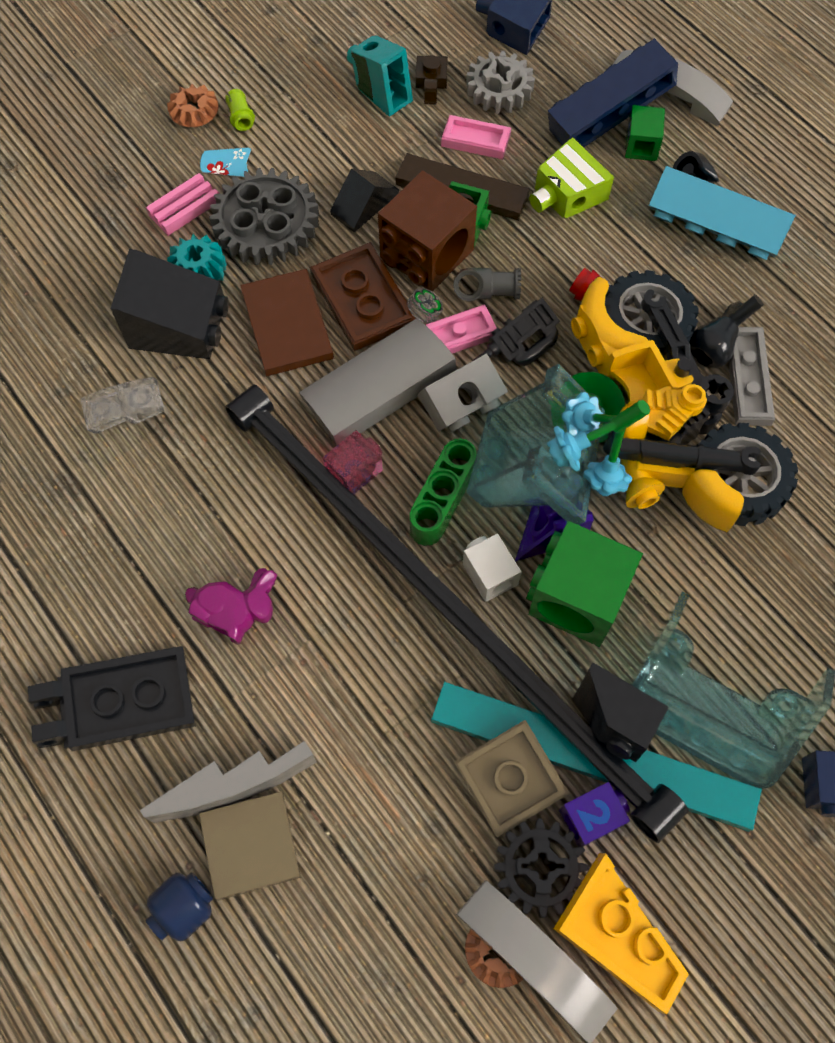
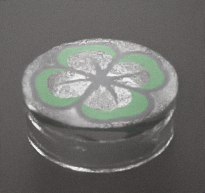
(425, 305)

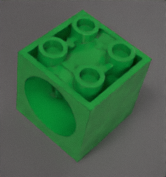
(582, 582)

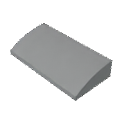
(378, 381)

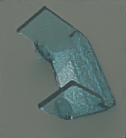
(720, 724)

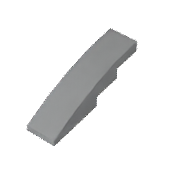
(215, 789)

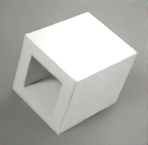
(491, 566)

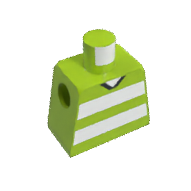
(571, 181)

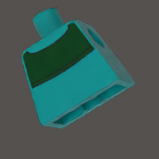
(382, 73)

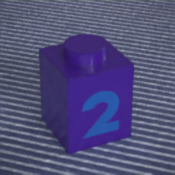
(595, 814)

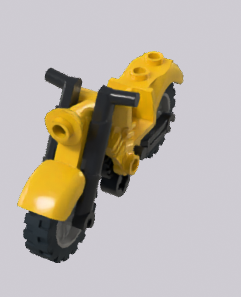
(666, 377)

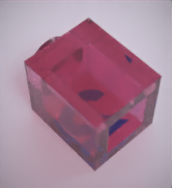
(354, 461)

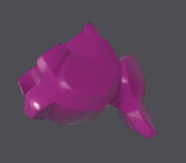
(230, 609)

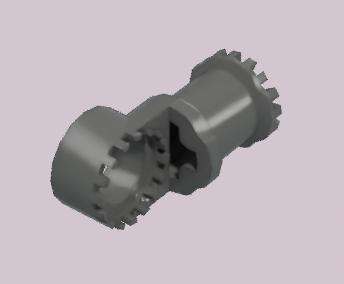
(490, 283)

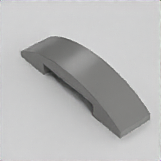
(707, 97)
(538, 961)

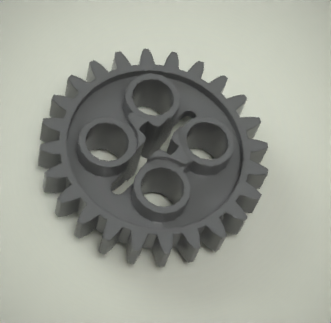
(264, 216)

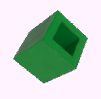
(644, 133)

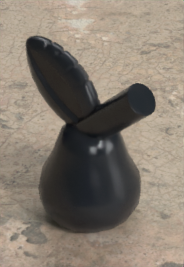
(715, 341)

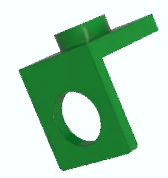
(480, 199)

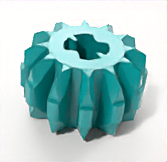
(199, 256)

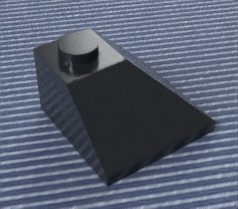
(618, 712)

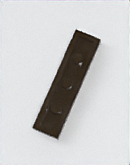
(504, 197)

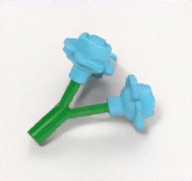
(582, 424)

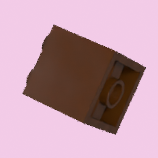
(426, 231)

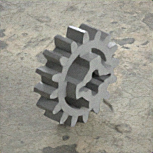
(500, 82)

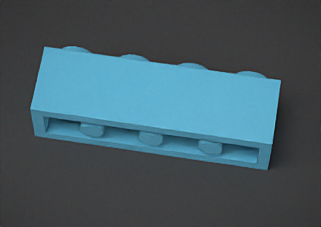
(721, 212)

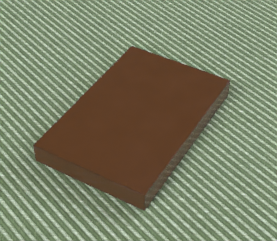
(362, 295)
(287, 322)

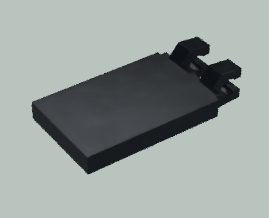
(116, 700)

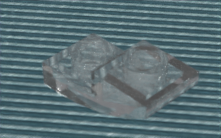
(123, 402)

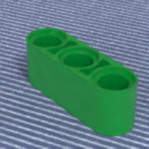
(447, 476)

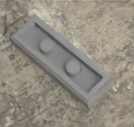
(751, 379)

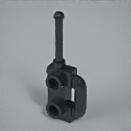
(508, 340)

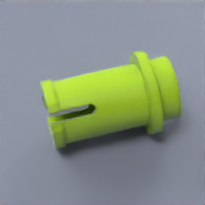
(241, 115)

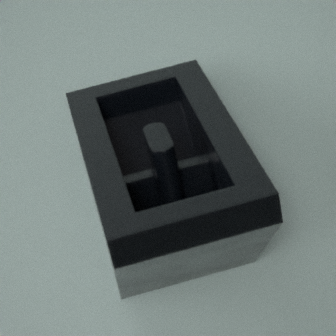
(361, 198)

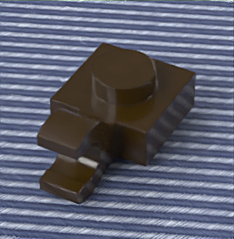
(430, 75)

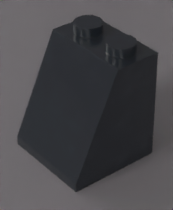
(168, 307)

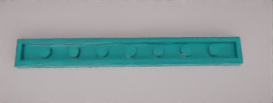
(700, 789)

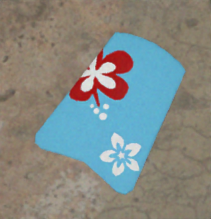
(225, 161)

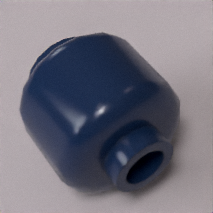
(179, 907)

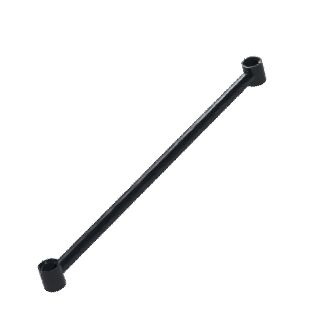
(654, 811)

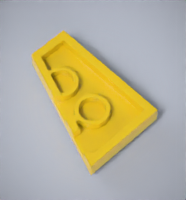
(617, 935)

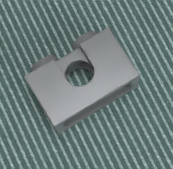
(476, 378)

